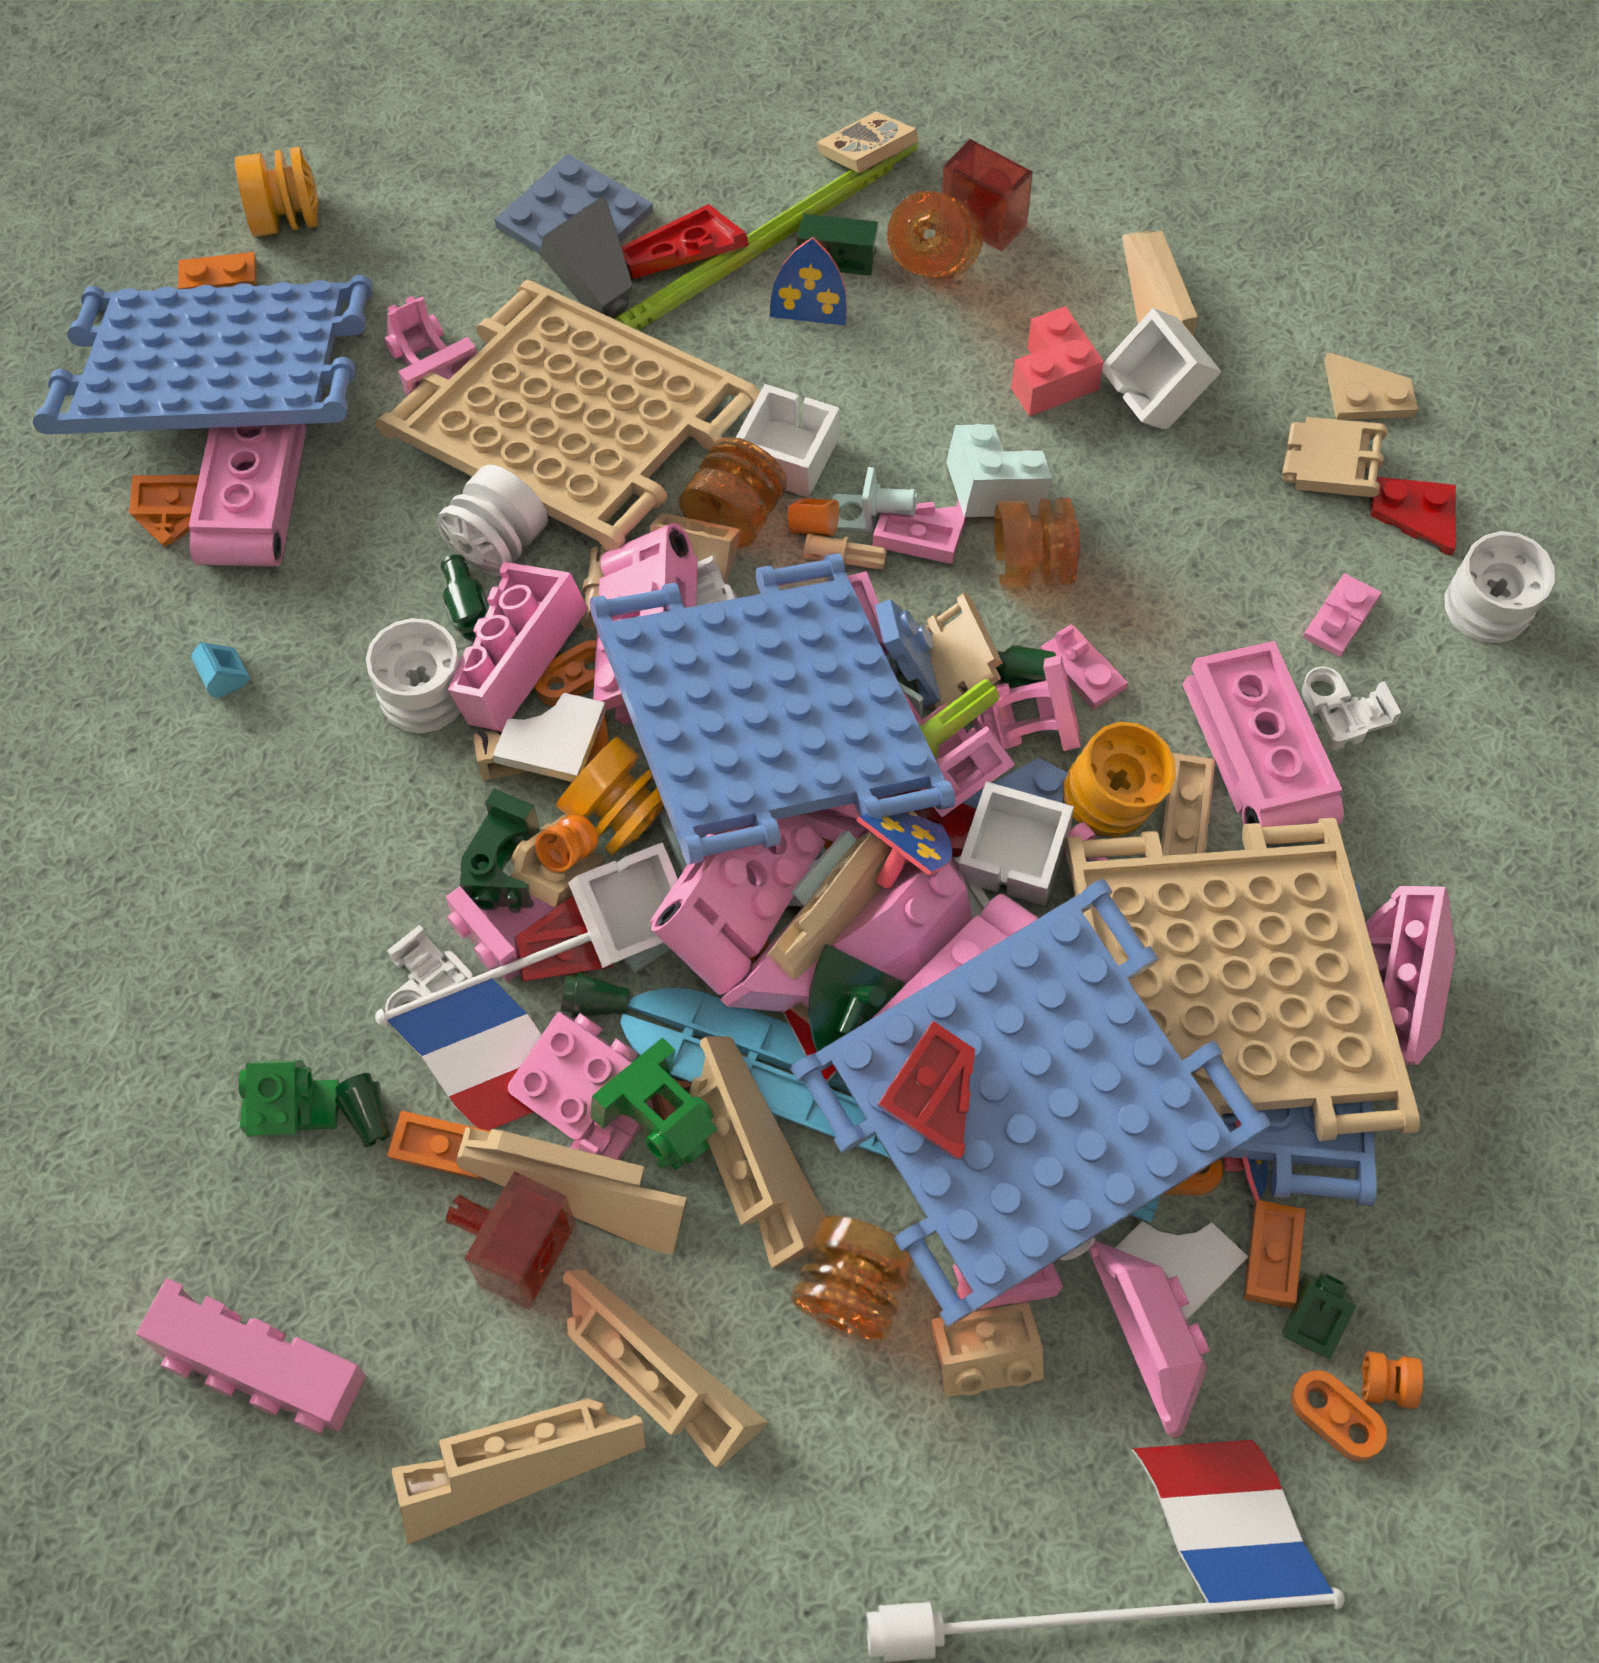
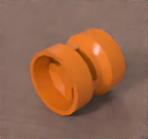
(566, 843)
(1392, 1380)

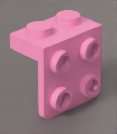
(492, 929)
(567, 1070)

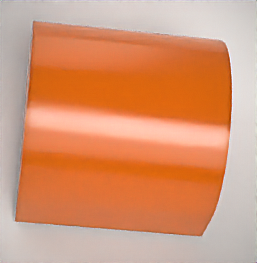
(814, 516)

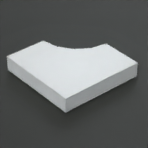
(554, 742)
(1198, 1259)

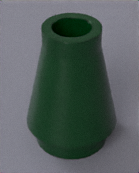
(593, 996)
(363, 1107)

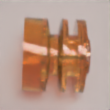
(955, 241)
(735, 487)
(1036, 542)
(853, 1278)

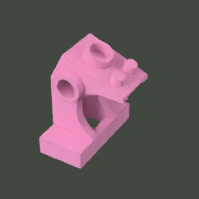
(413, 331)
(1053, 703)
(969, 761)

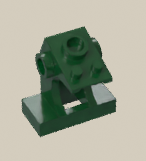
(492, 847)

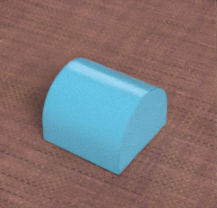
(219, 668)

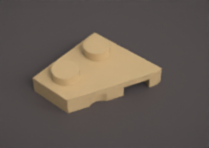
(1368, 391)

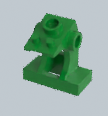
(274, 1093)
(679, 1135)

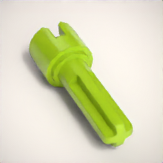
(959, 714)

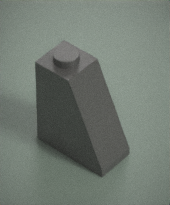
(590, 259)

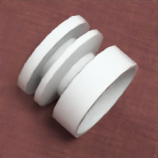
(492, 519)
(1499, 587)
(412, 673)

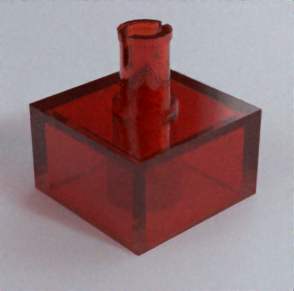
(992, 188)
(516, 1239)

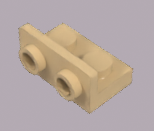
(543, 883)
(989, 1350)

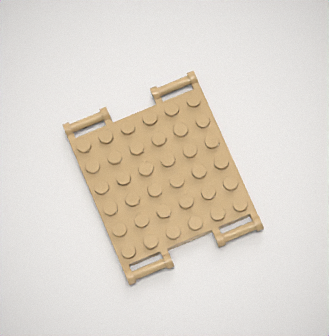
(570, 409)
(1265, 962)

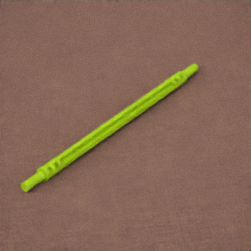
(759, 241)

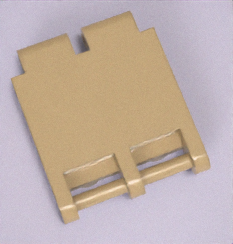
(1333, 456)
(961, 651)

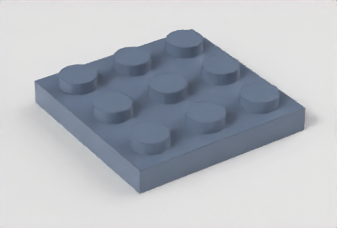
(562, 194)

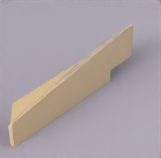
(1156, 278)
(832, 905)
(755, 1156)
(597, 1187)
(658, 1372)
(510, 1462)

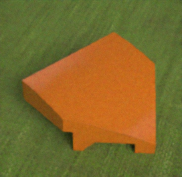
(163, 504)

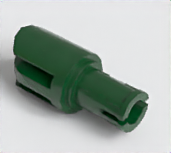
(463, 596)
(1022, 665)

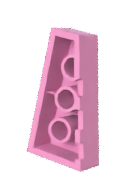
(515, 642)
(250, 1359)

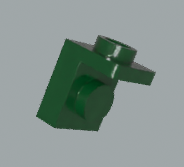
(1320, 1314)

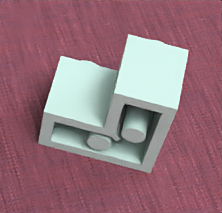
(988, 474)

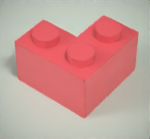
(1060, 363)

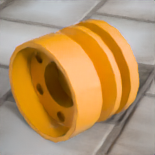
(276, 191)
(1119, 778)
(614, 795)

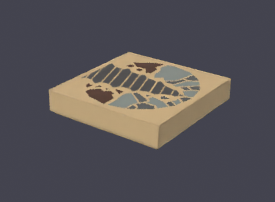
(868, 142)

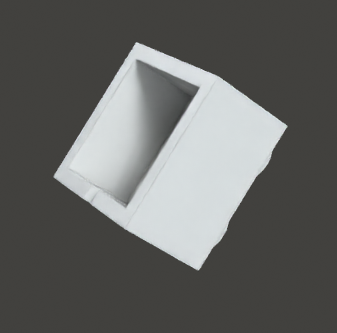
(1163, 364)
(798, 450)
(1015, 843)
(622, 904)

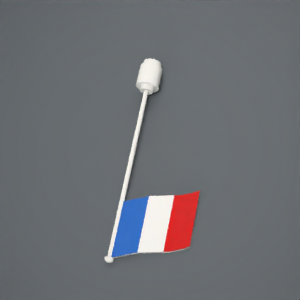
(475, 1040)
(1226, 1527)

